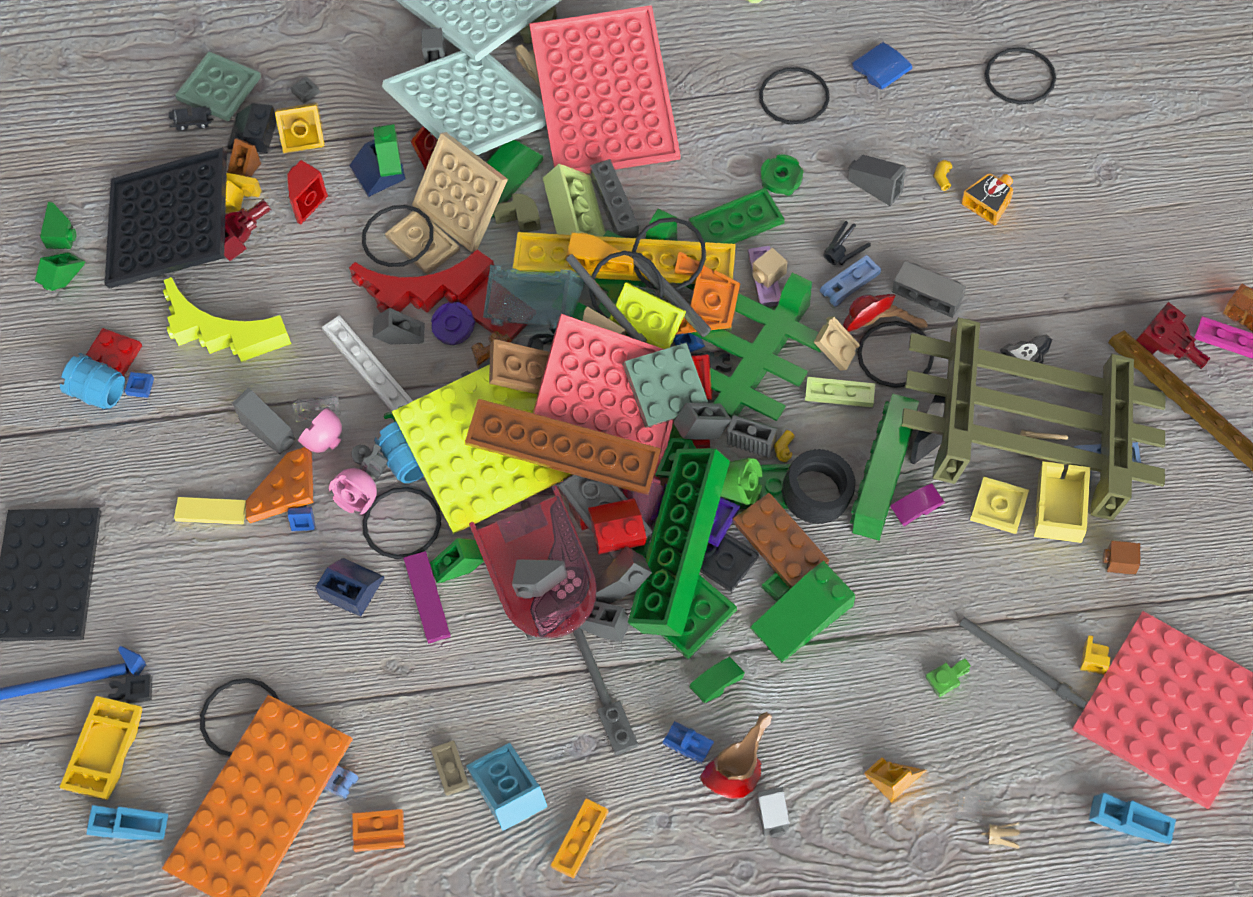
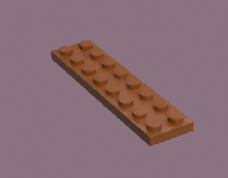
(563, 446)

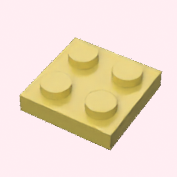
(999, 505)

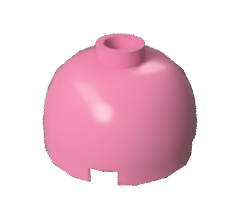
(322, 433)
(353, 490)

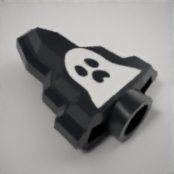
(1032, 350)

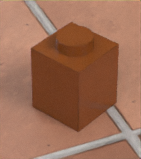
(1122, 557)

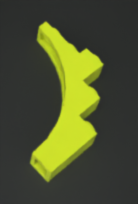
(244, 337)

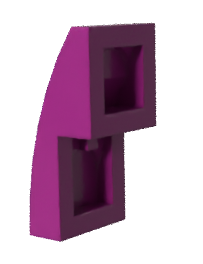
(917, 503)

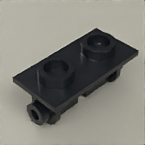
(199, 117)

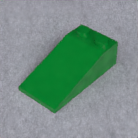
(804, 611)

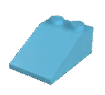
(507, 786)

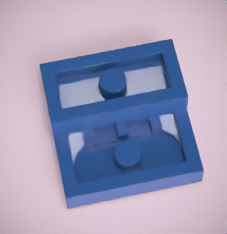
(882, 65)

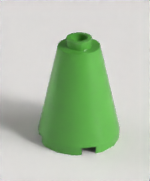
(742, 481)

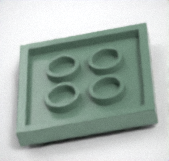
(218, 85)
(664, 383)

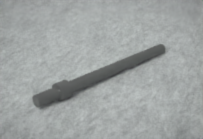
(605, 300)
(1063, 690)

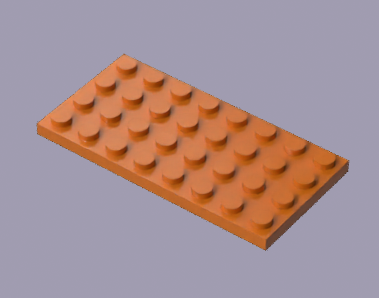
(258, 802)

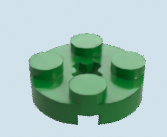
(781, 185)

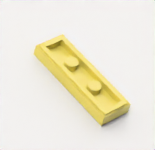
(210, 510)

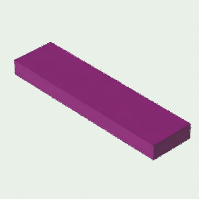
(427, 597)

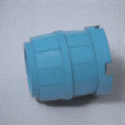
(92, 382)
(399, 454)

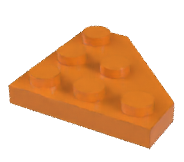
(284, 487)

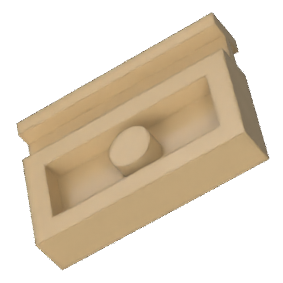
(836, 343)

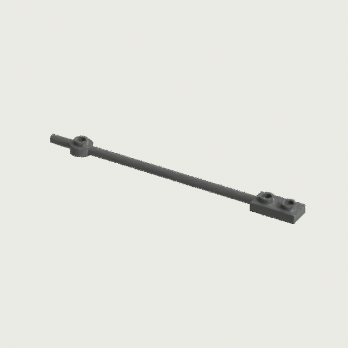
(611, 714)

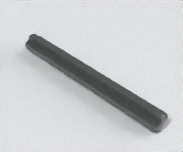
(674, 298)

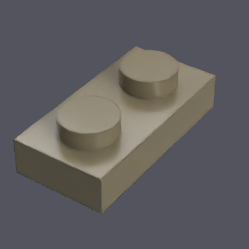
(450, 768)

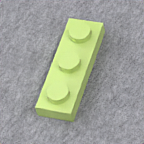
(840, 392)

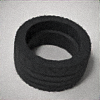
(833, 467)

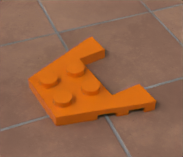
(713, 295)

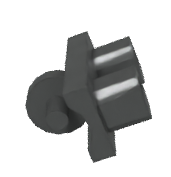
(370, 462)

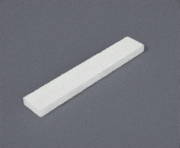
(366, 364)

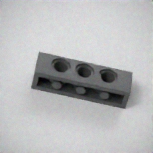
(614, 199)

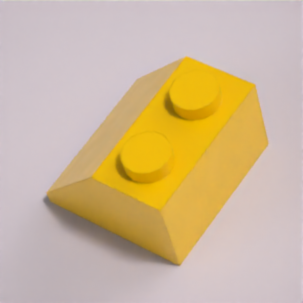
(300, 127)

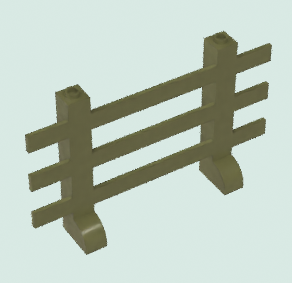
(961, 394)

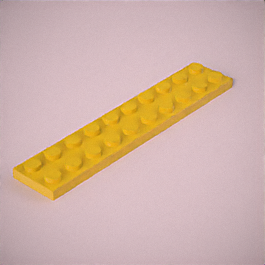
(549, 252)

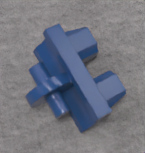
(688, 742)

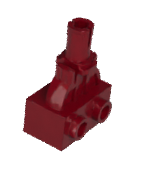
(239, 227)
(1171, 336)

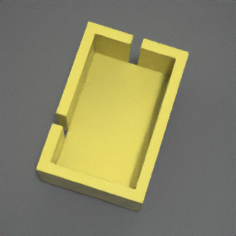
(1062, 502)

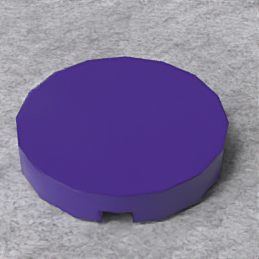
(452, 323)

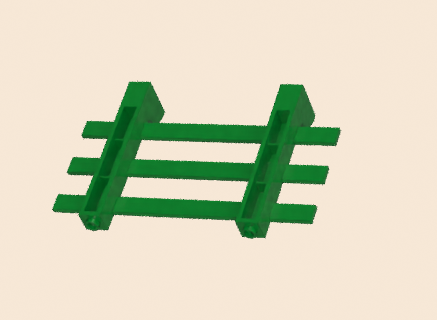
(756, 357)

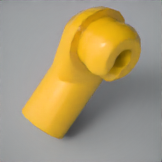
(940, 174)
(781, 446)

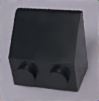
(254, 126)

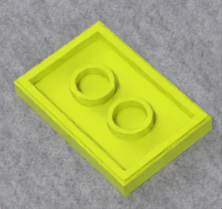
(649, 315)

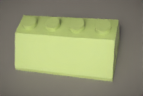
(573, 202)

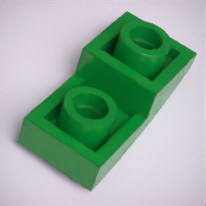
(716, 679)

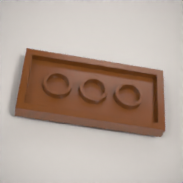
(779, 540)

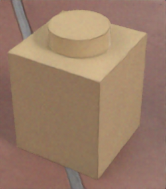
(769, 268)

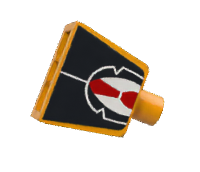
(989, 197)

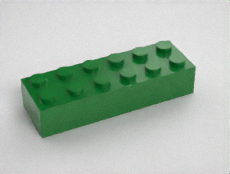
(882, 469)

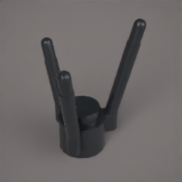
(836, 251)

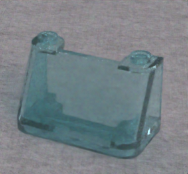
(531, 296)

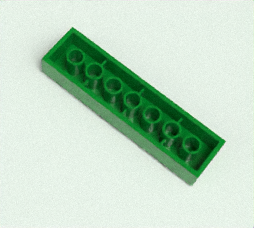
(679, 541)

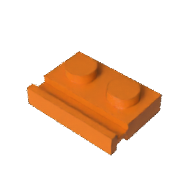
(378, 830)

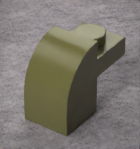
(520, 209)

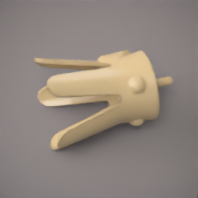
(996, 832)

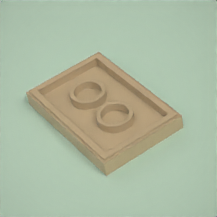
(412, 236)

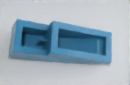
(1132, 818)
(126, 823)

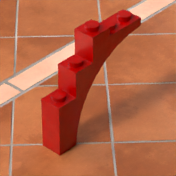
(426, 290)

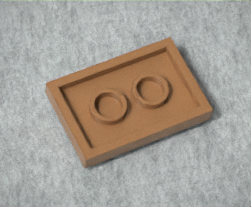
(516, 366)

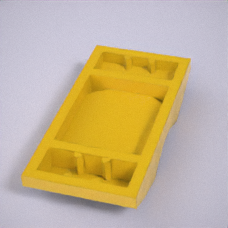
(102, 748)

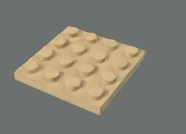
(459, 191)

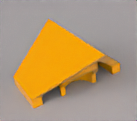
(892, 777)

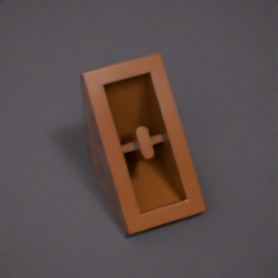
(244, 159)

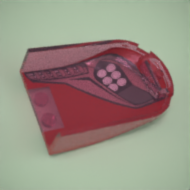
(540, 534)

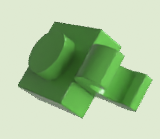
(945, 678)

